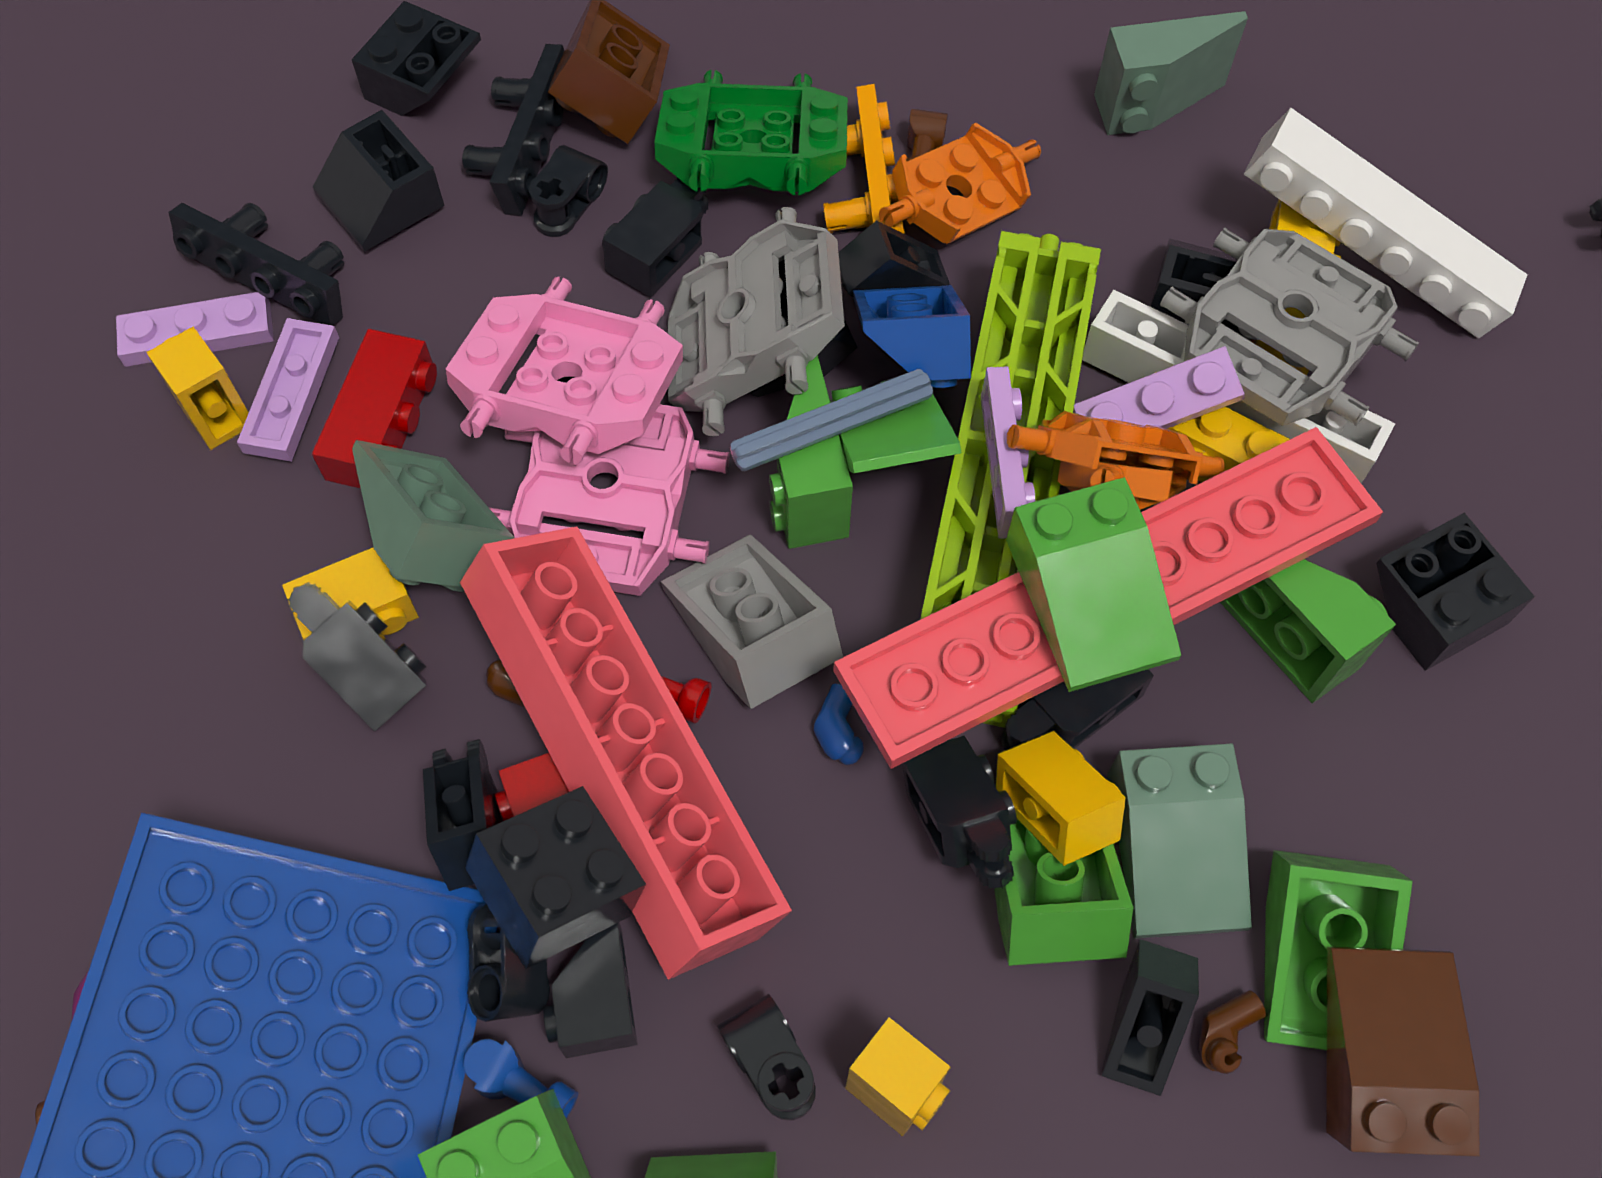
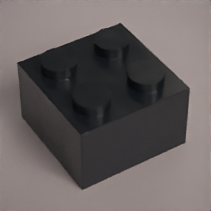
(554, 876)

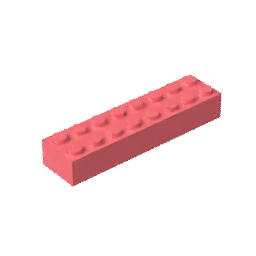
(626, 743)

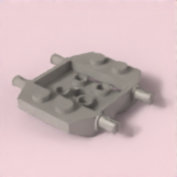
(733, 319)
(1342, 321)

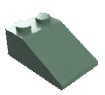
(1164, 68)
(422, 515)
(1184, 840)

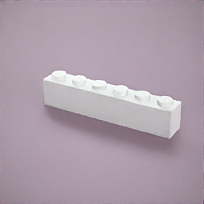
(1386, 224)
(1139, 340)

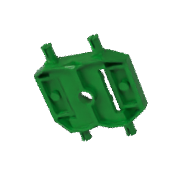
(752, 134)

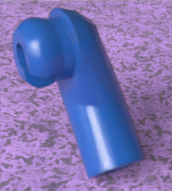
(833, 729)

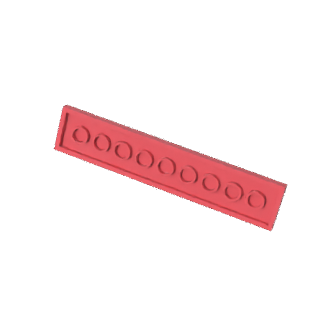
(1207, 545)

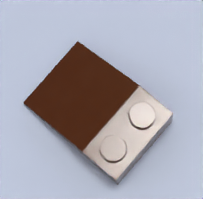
(610, 71)
(1399, 1054)

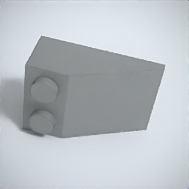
(755, 620)

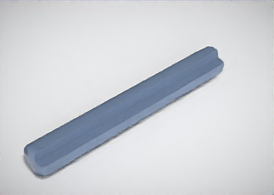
(831, 420)

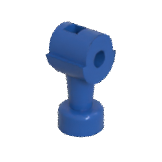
(501, 1074)

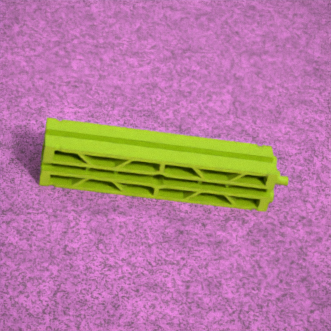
(1039, 330)

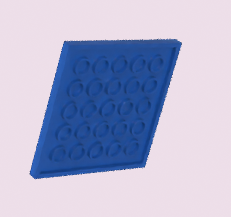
(261, 1018)

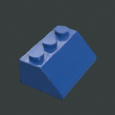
(920, 329)

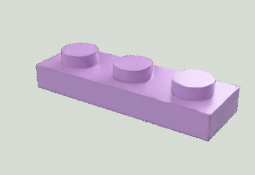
(220, 323)
(288, 390)
(1171, 394)
(1000, 411)

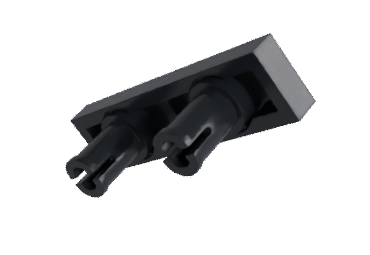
(529, 138)
(236, 254)

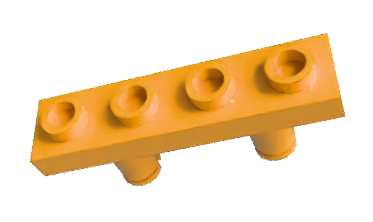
(867, 139)

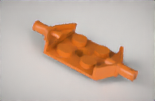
(979, 166)
(1085, 439)
(1147, 484)

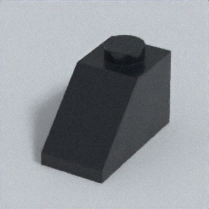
(889, 260)
(593, 999)
(1151, 1017)

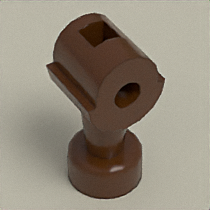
(925, 131)

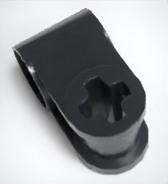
(566, 190)
(497, 979)
(765, 1051)

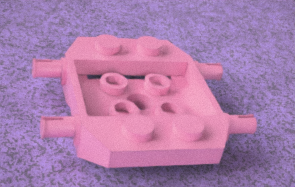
(616, 362)
(645, 498)

